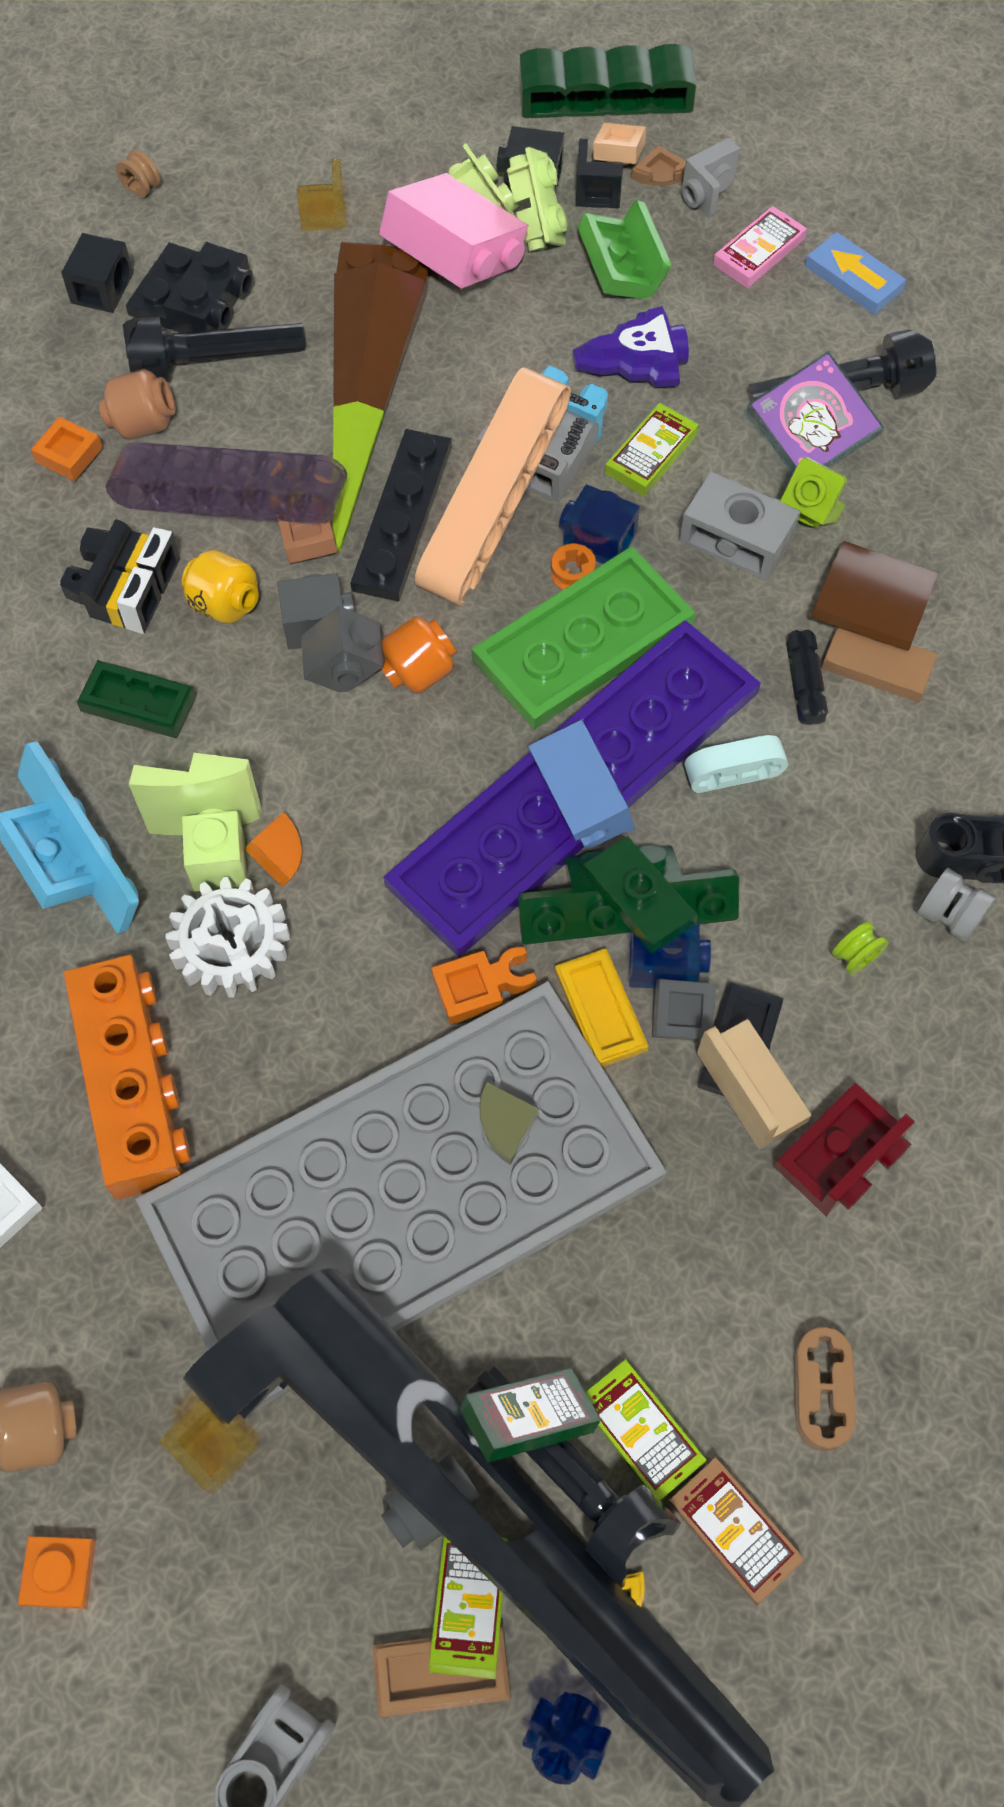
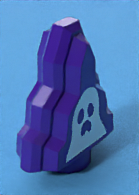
(638, 350)

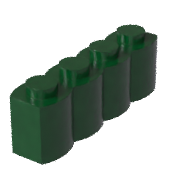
(607, 82)

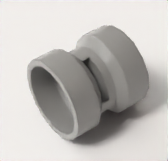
(967, 911)

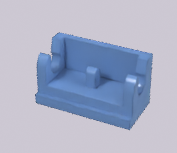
(582, 785)

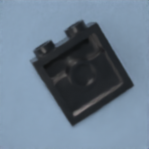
(193, 288)

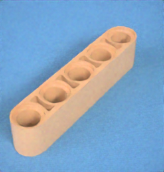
(492, 485)

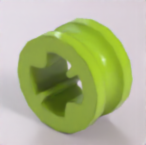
(860, 947)

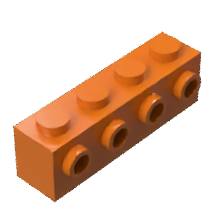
(124, 1076)

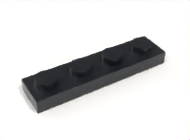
(401, 515)

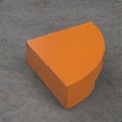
(277, 849)

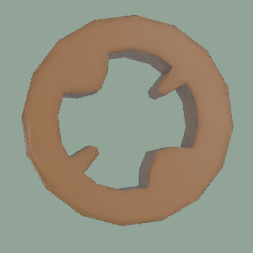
(138, 173)

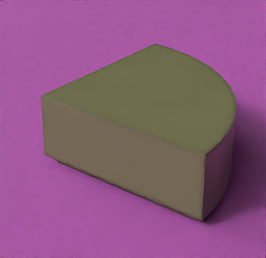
(505, 1121)

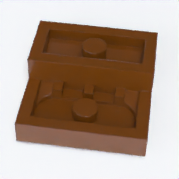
(875, 595)

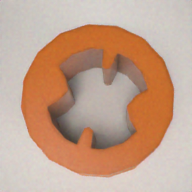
(571, 553)

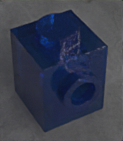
(600, 522)

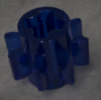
(566, 1738)

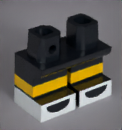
(125, 574)

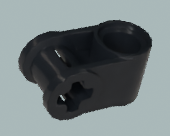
(975, 843)

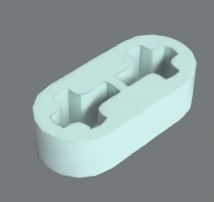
(736, 763)

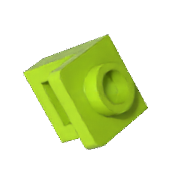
(815, 493)

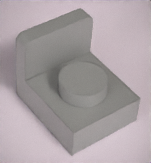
(709, 174)

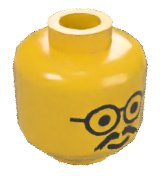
(219, 585)

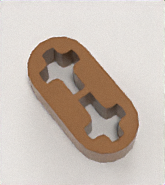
(839, 1387)

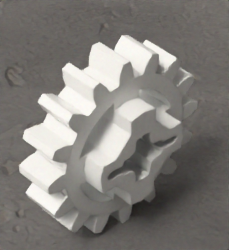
(247, 918)

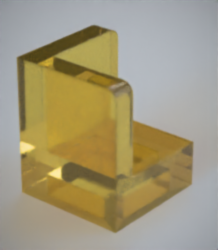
(323, 204)
(207, 1447)

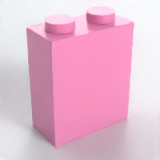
(453, 230)

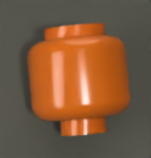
(417, 655)

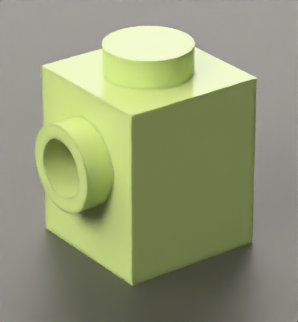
(214, 848)

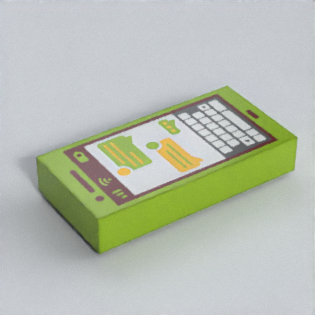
(651, 449)
(643, 1431)
(465, 1619)

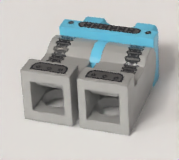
(572, 440)

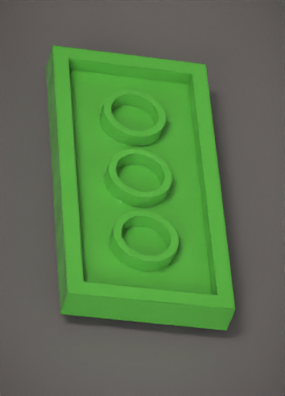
(581, 637)

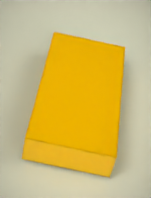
(601, 1007)

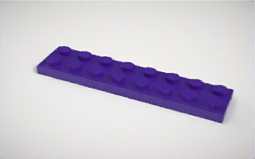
(514, 830)

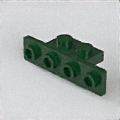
(584, 913)

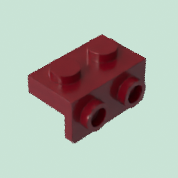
(842, 1149)

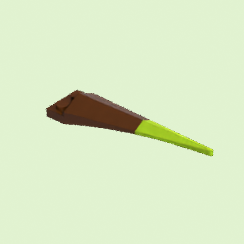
(375, 315)

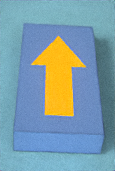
(855, 273)

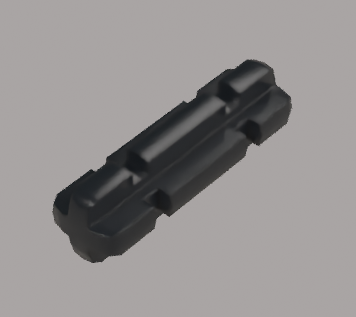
(807, 677)

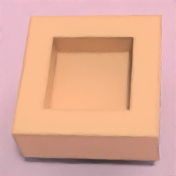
(619, 143)

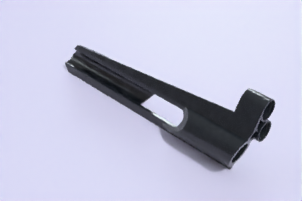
(367, 1387)

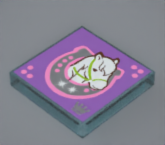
(815, 415)

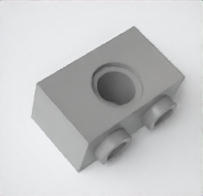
(739, 525)

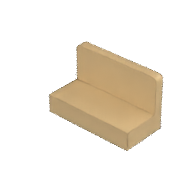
(752, 1083)

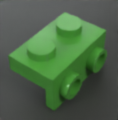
(625, 252)

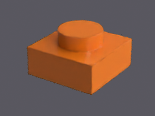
(66, 448)
(57, 1572)

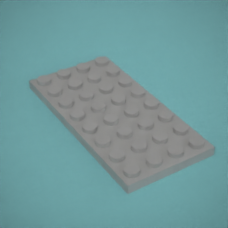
(402, 1180)

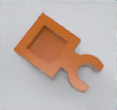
(473, 987)

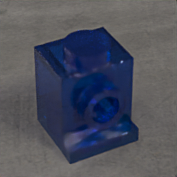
(683, 966)

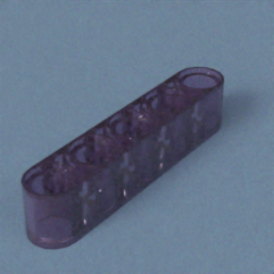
(227, 482)

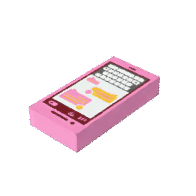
(760, 247)

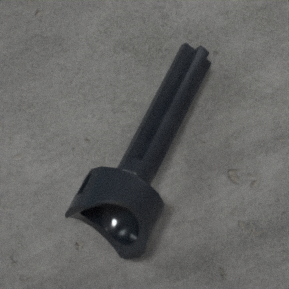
(153, 350)
(882, 368)
(620, 1521)

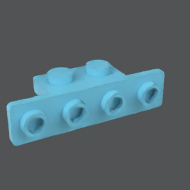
(60, 848)

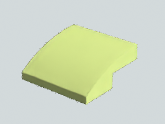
(210, 784)

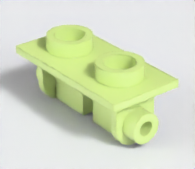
(480, 177)
(533, 179)

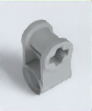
(275, 1752)

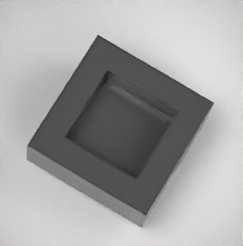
(683, 1009)

